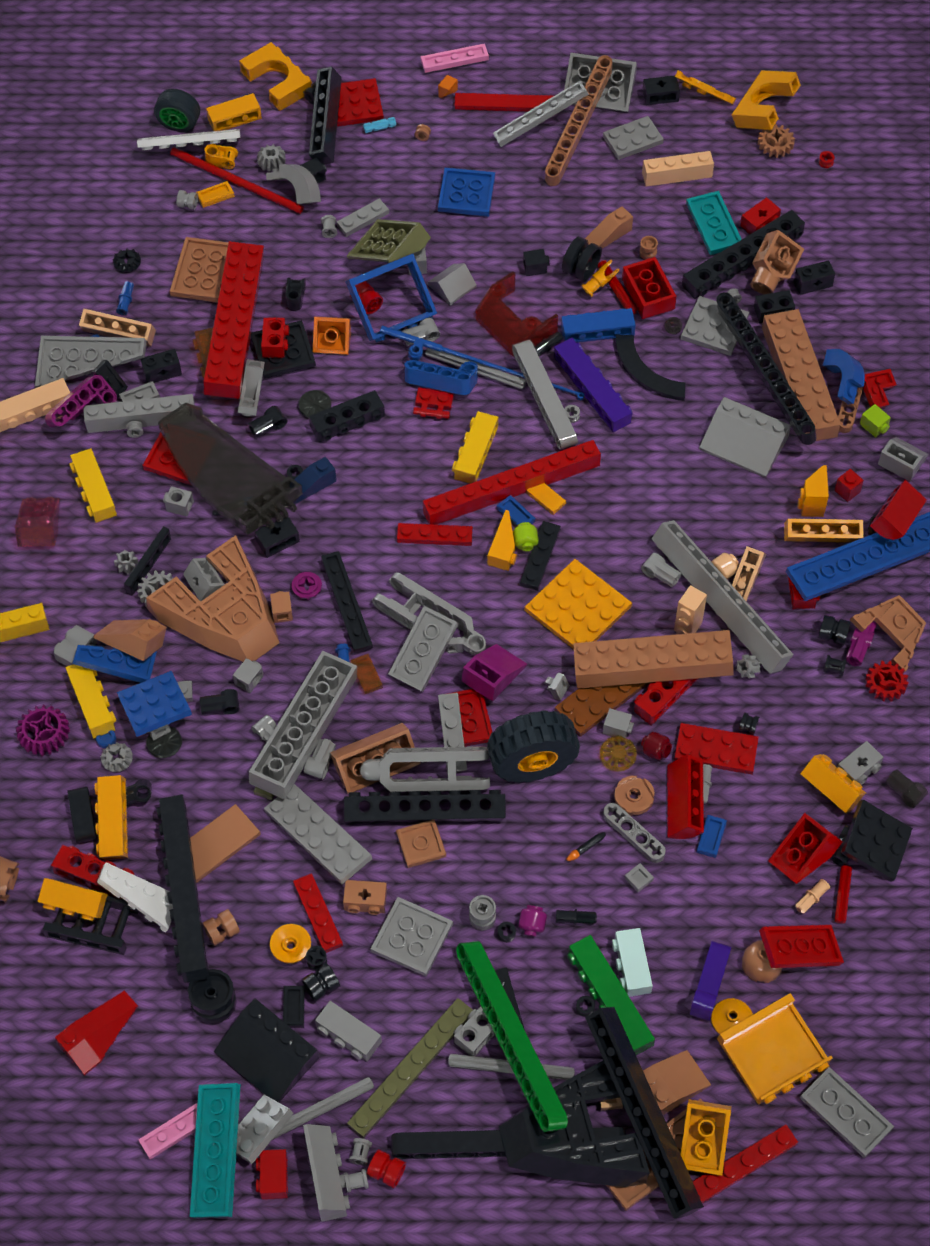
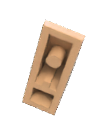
(748, 571)

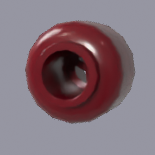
(656, 746)

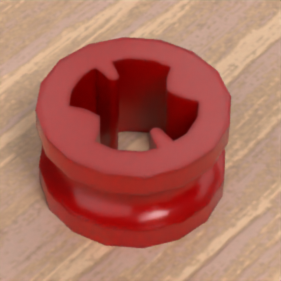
(826, 155)

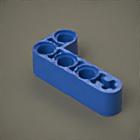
(442, 378)

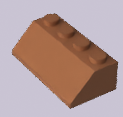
(350, 757)

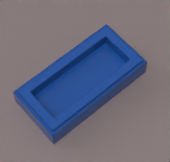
(517, 512)
(712, 836)

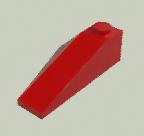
(95, 1032)

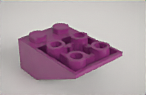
(492, 671)

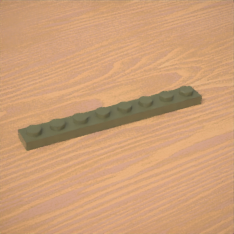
(409, 1069)

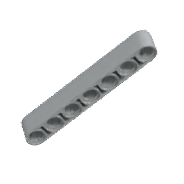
(545, 394)

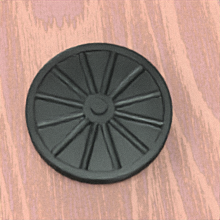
(314, 402)
(165, 745)

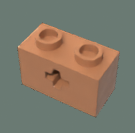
(356, 891)

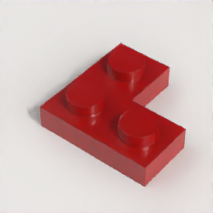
(874, 387)

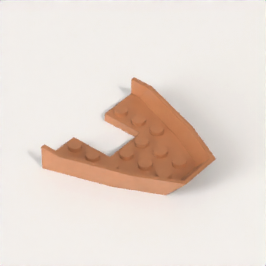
(231, 619)

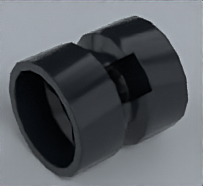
(834, 629)
(319, 983)

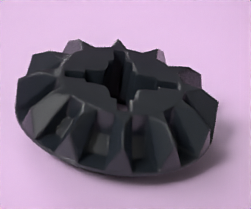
(132, 263)

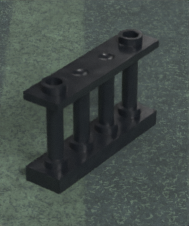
(95, 938)

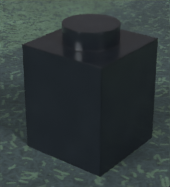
(535, 262)

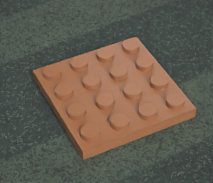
(199, 270)

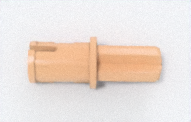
(812, 896)

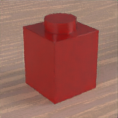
(849, 485)

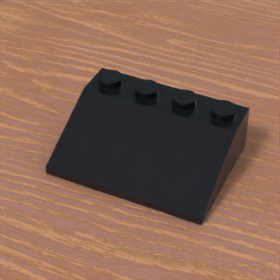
(266, 1051)

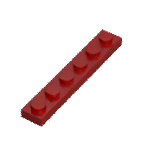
(746, 1163)

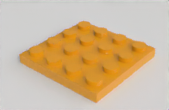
(578, 605)

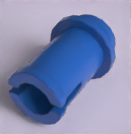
(343, 652)

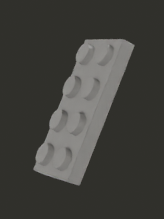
(423, 648)
(846, 1112)

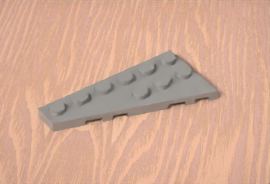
(78, 356)

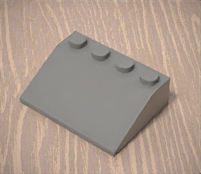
(619, 86)
(745, 437)

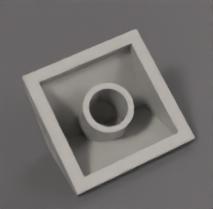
(453, 283)

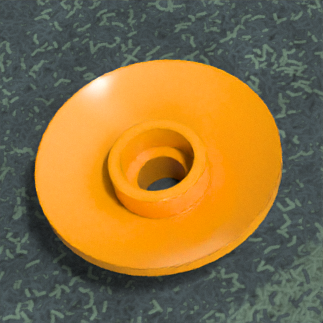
(288, 935)
(720, 1015)

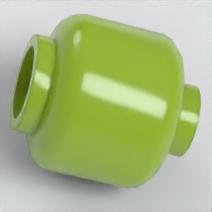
(525, 536)

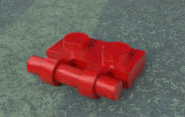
(433, 399)

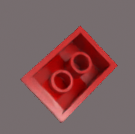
(804, 849)

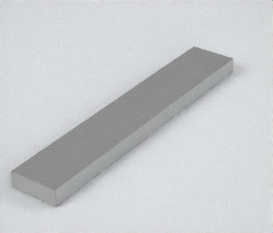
(540, 113)

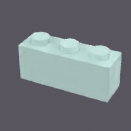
(632, 962)

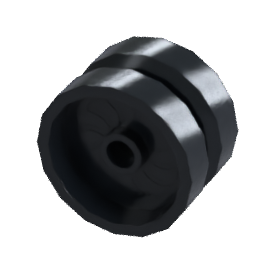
(581, 258)
(212, 998)

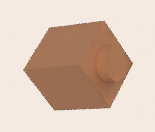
(281, 607)

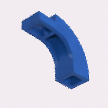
(852, 373)

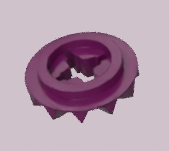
(299, 582)

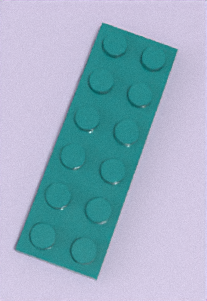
(215, 1151)

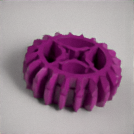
(46, 736)

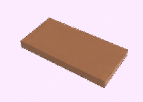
(221, 840)

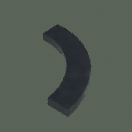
(642, 374)

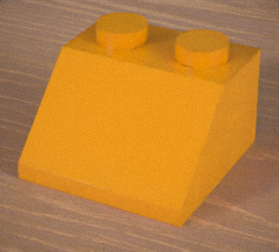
(814, 494)

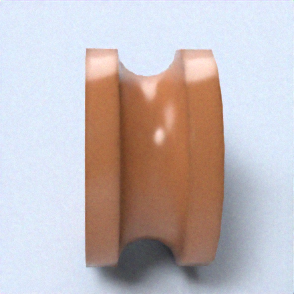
(422, 132)

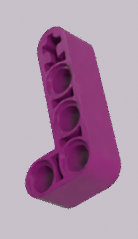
(77, 403)

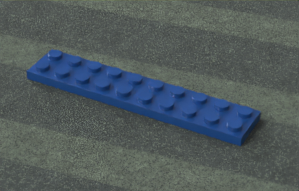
(859, 560)

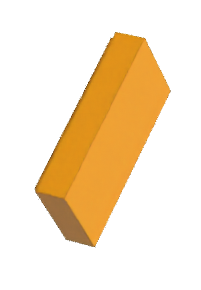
(215, 194)
(547, 497)

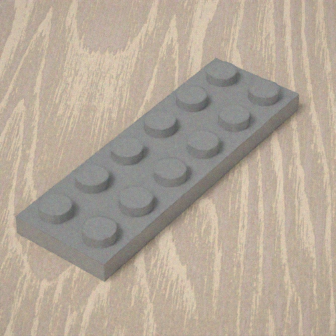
(318, 834)

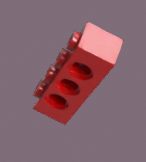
(652, 711)
(68, 856)

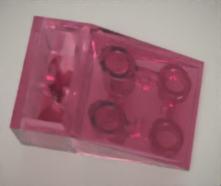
(38, 522)

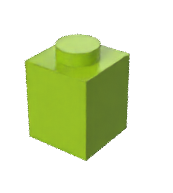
(875, 421)

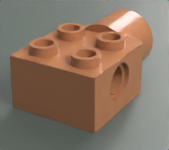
(774, 261)

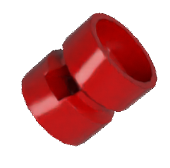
(370, 299)
(386, 1168)

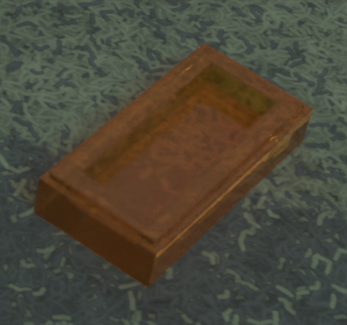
(367, 674)

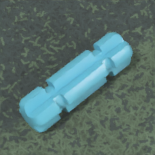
(379, 125)

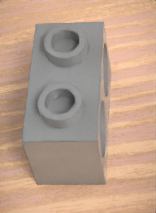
(481, 1034)

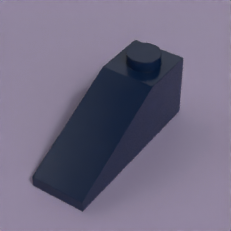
(315, 478)

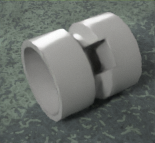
(482, 912)

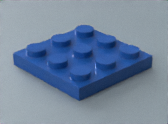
(466, 192)
(154, 703)

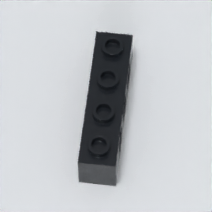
(359, 409)

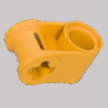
(220, 156)

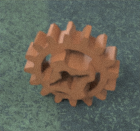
(776, 141)

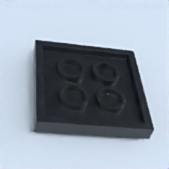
(296, 358)
(876, 840)

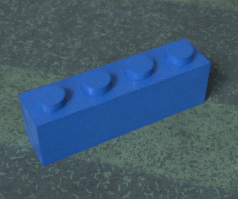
(598, 325)

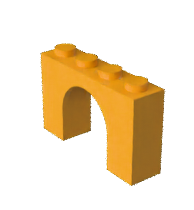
(270, 59)
(767, 84)

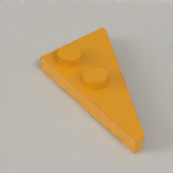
(703, 88)

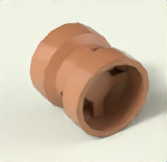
(648, 247)

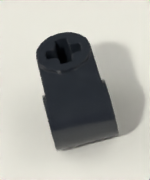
(294, 293)

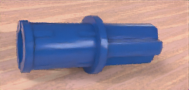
(125, 298)

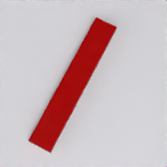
(498, 102)

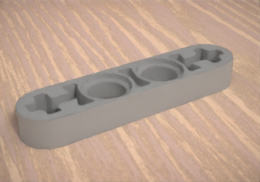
(636, 830)

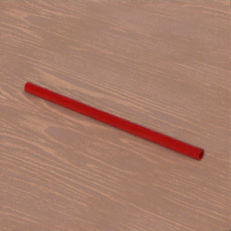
(237, 180)

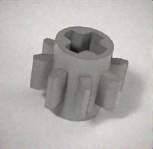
(126, 561)
(748, 666)

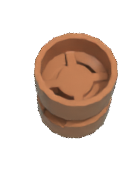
(227, 923)

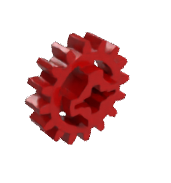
(889, 681)

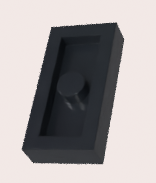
(111, 376)

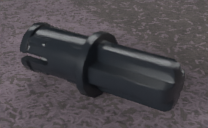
(546, 344)
(576, 917)

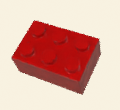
(649, 288)

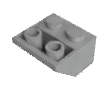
(902, 458)

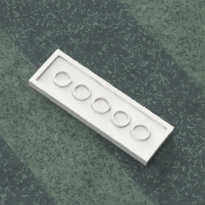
(182, 139)

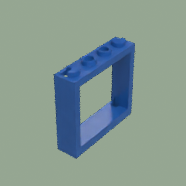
(420, 285)

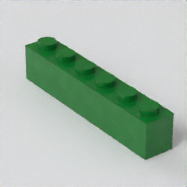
(609, 992)

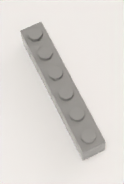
(118, 414)

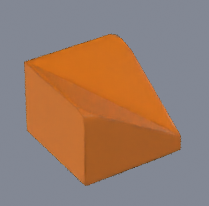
(447, 86)

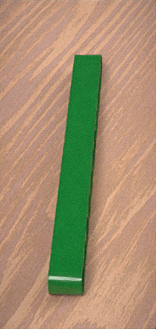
(512, 1037)

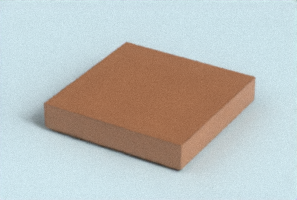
(421, 843)

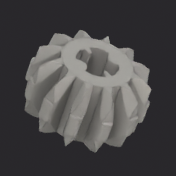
(270, 157)

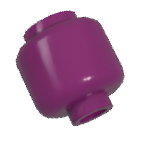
(532, 920)

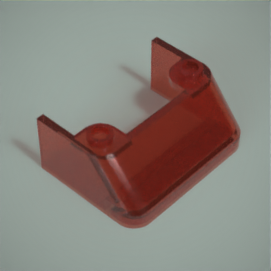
(504, 323)

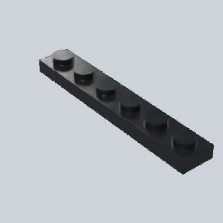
(346, 602)

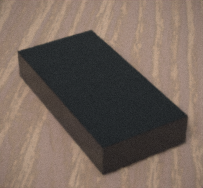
(294, 1006)

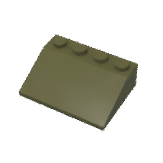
(390, 241)

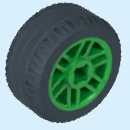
(177, 110)

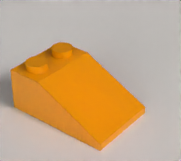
(705, 1136)

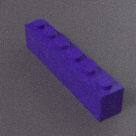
(593, 384)

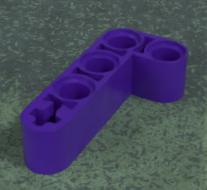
(710, 981)

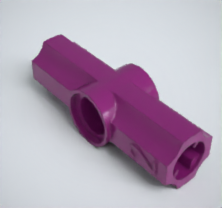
(859, 644)

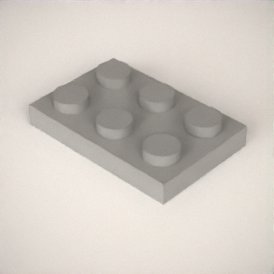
(633, 137)
(260, 1127)

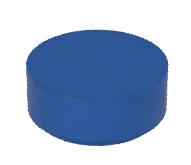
(104, 740)

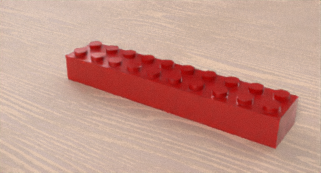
(233, 320)

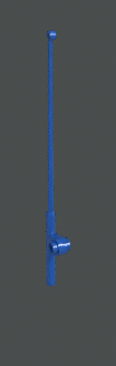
(415, 353)

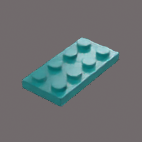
(713, 221)

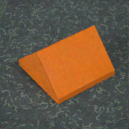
(331, 335)

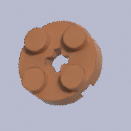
(636, 785)

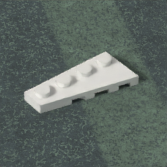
(139, 894)

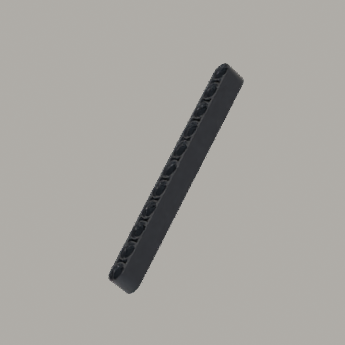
(766, 368)
(462, 1143)

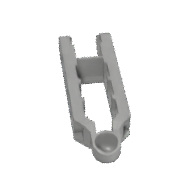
(422, 597)
(380, 768)

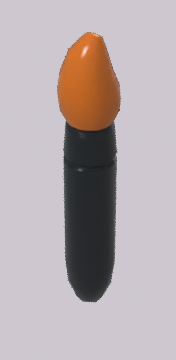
(586, 846)

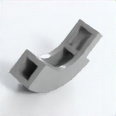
(302, 180)
(251, 387)

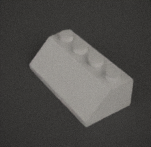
(325, 1172)

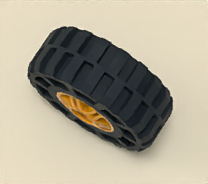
(533, 746)

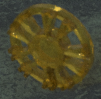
(618, 753)

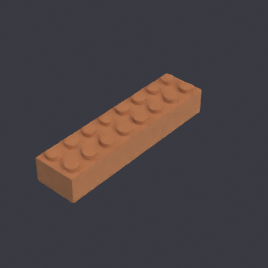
(798, 364)
(653, 659)

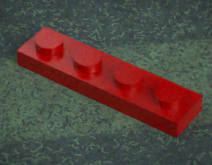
(434, 534)
(318, 913)

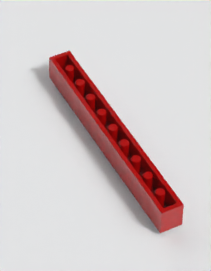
(511, 482)

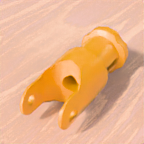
(598, 279)

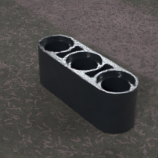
(82, 814)

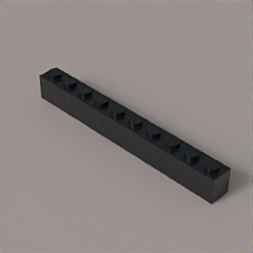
(183, 888)
(644, 1112)

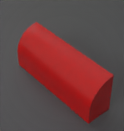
(898, 511)
(685, 798)

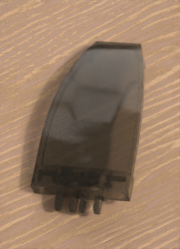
(227, 472)

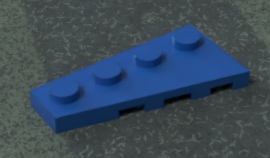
(114, 662)

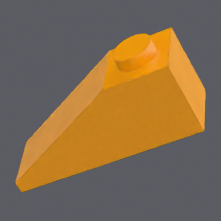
(503, 547)

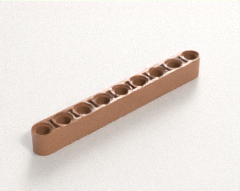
(578, 127)

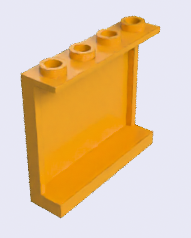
(773, 1050)

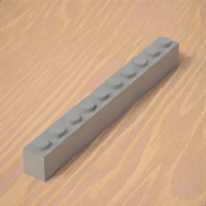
(722, 597)

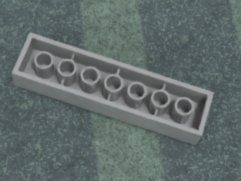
(303, 725)

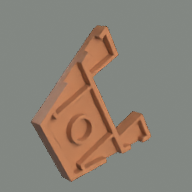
(899, 622)

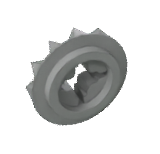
(118, 764)

